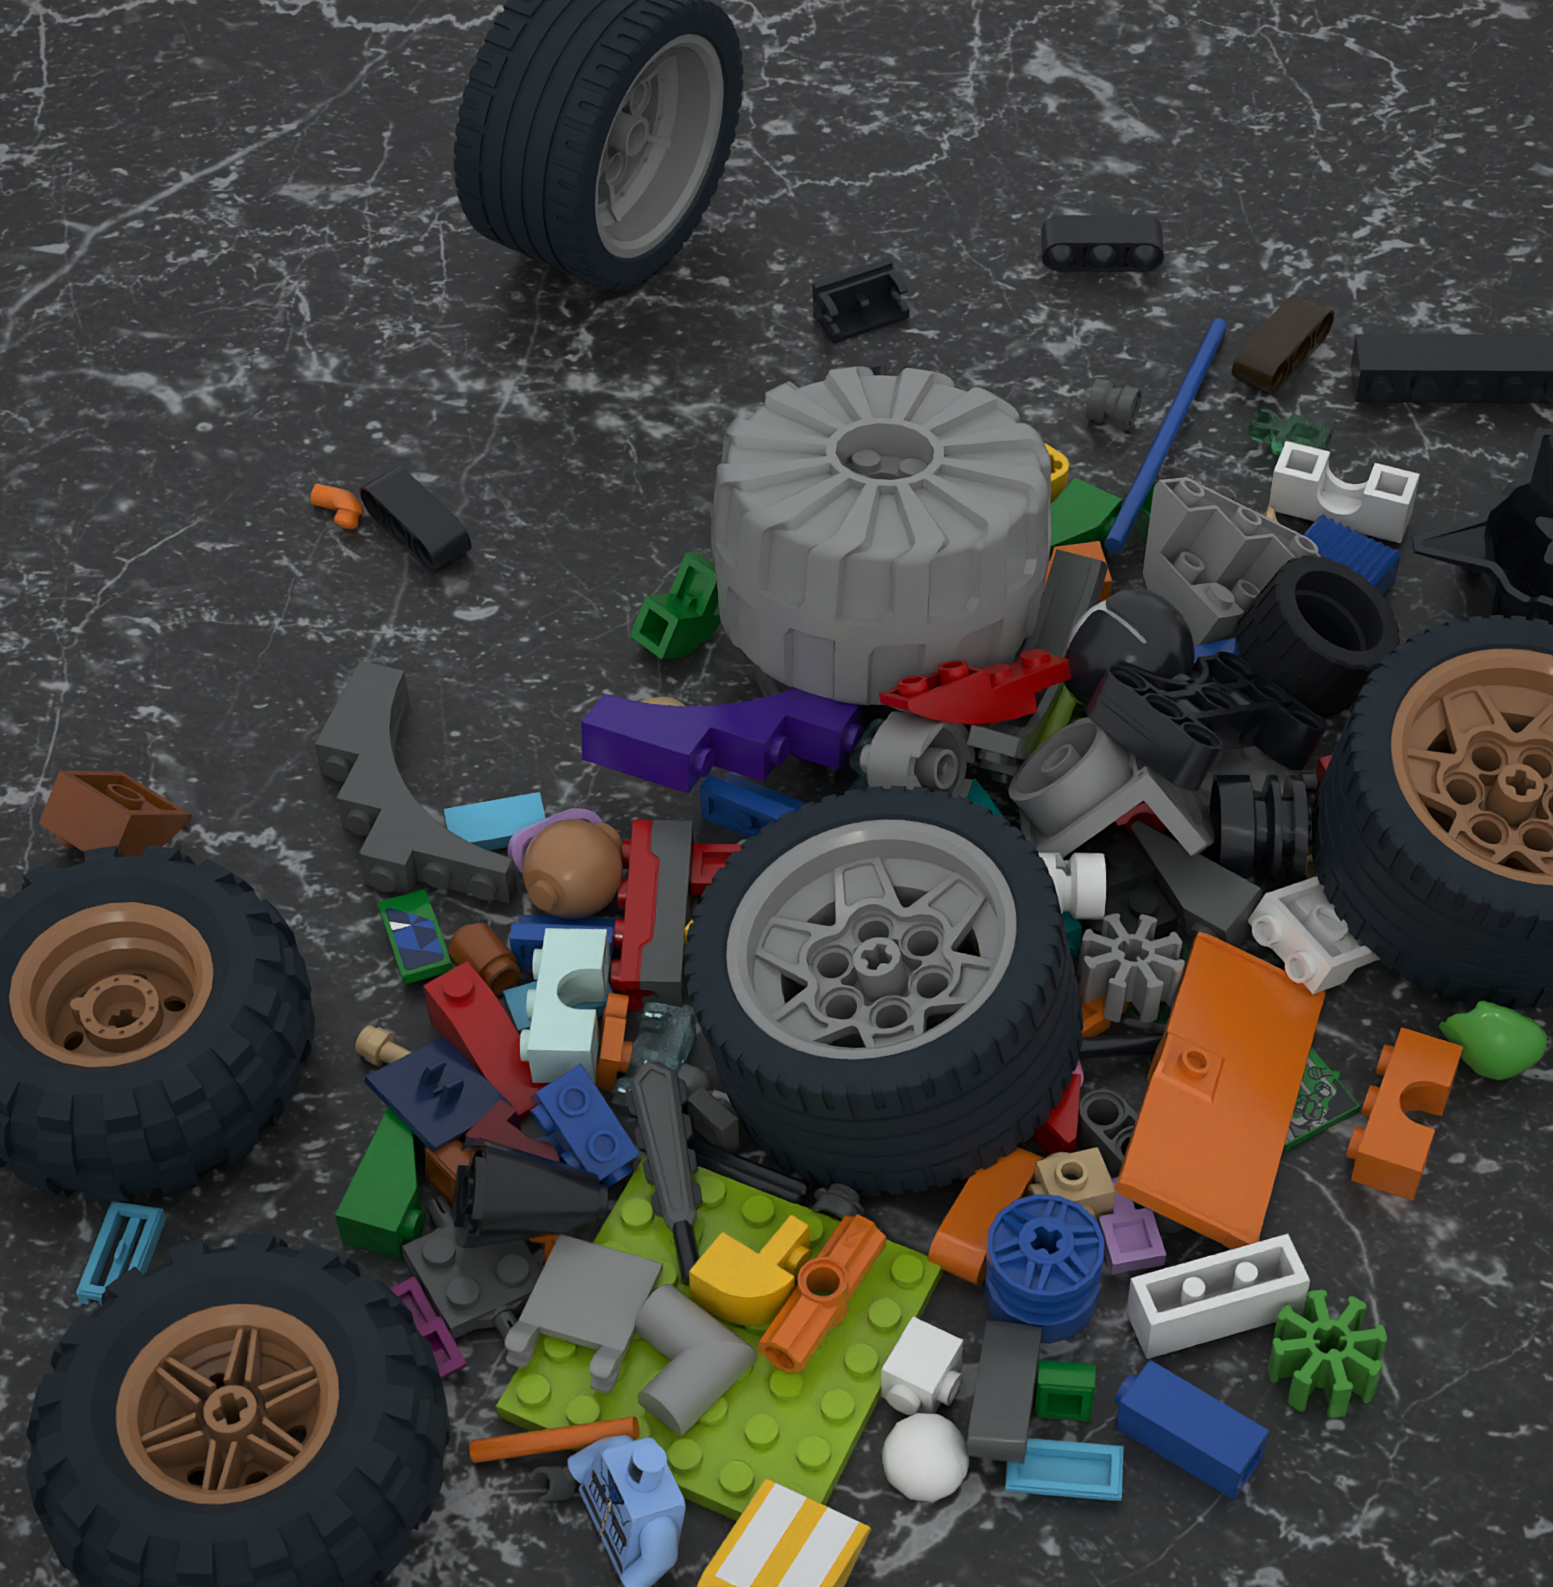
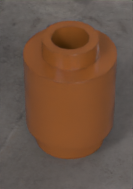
(486, 955)

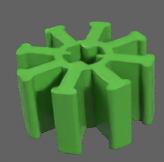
(1327, 1353)

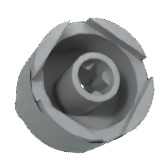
(919, 754)

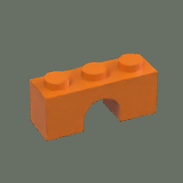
(1392, 1147)

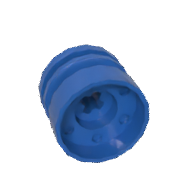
(1044, 1265)

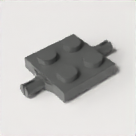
(470, 1285)

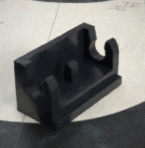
(860, 300)

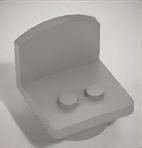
(1089, 780)

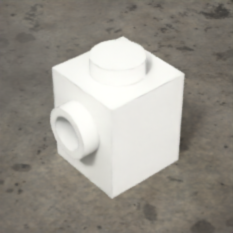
(922, 1369)

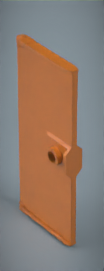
(1221, 1094)

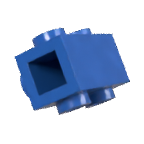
(584, 1126)

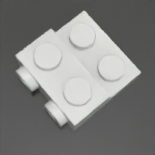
(1308, 936)

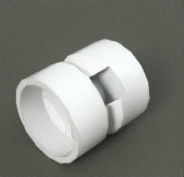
(1079, 883)

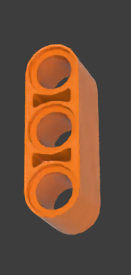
(963, 1235)

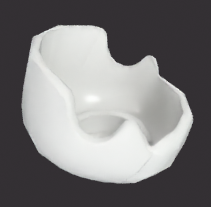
(925, 1457)

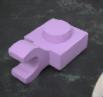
(1131, 1237)

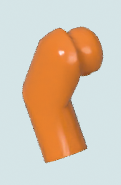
(340, 500)

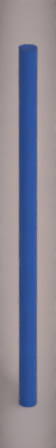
(1165, 437)

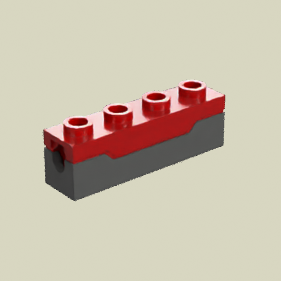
(655, 913)

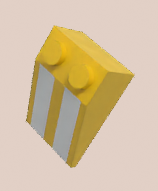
(786, 1544)

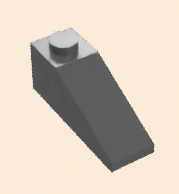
(1198, 889)

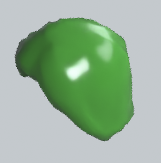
(1496, 1040)

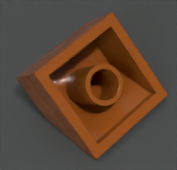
(109, 810)

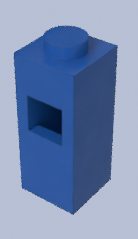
(1190, 1428)

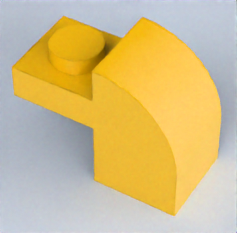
(750, 1285)

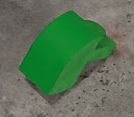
(683, 618)

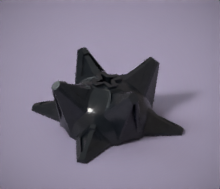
(1508, 540)

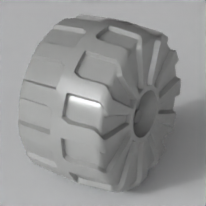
(879, 531)

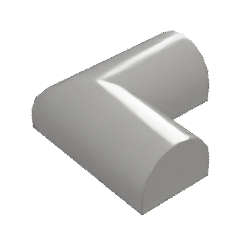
(702, 1356)

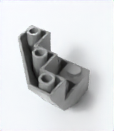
(1213, 555)

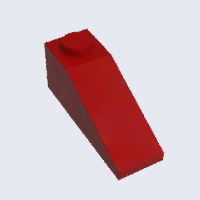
(480, 1029)

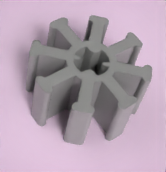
(1130, 967)

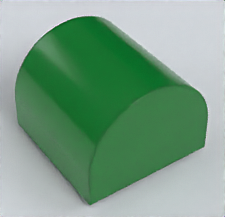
(1065, 1390)

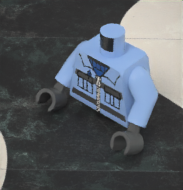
(629, 1501)

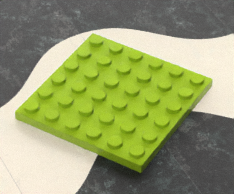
(769, 1421)

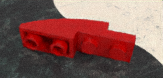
(979, 695)

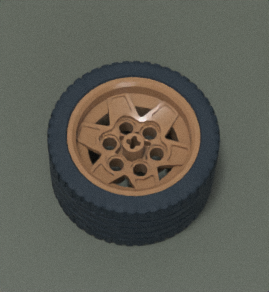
(1442, 852)

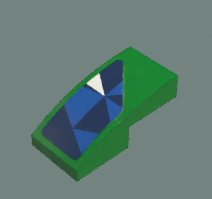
(414, 936)

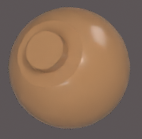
(573, 868)

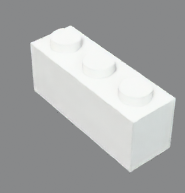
(1216, 1295)

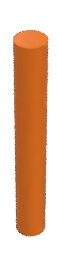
(551, 1439)

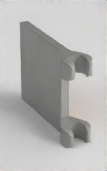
(586, 1299)

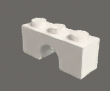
(1308, 489)

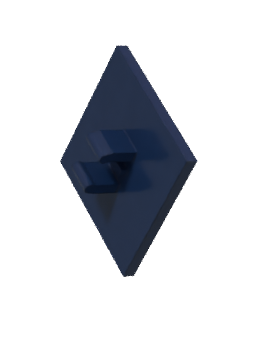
(435, 1092)

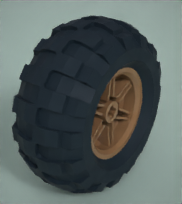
(143, 1023)
(215, 1375)

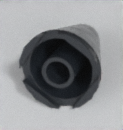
(521, 1196)

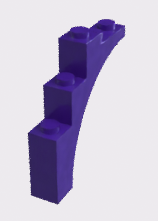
(746, 737)

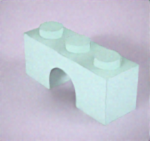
(568, 971)

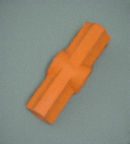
(809, 1317)

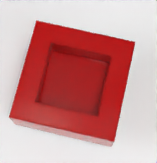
(706, 862)

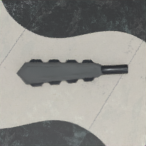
(664, 1134)

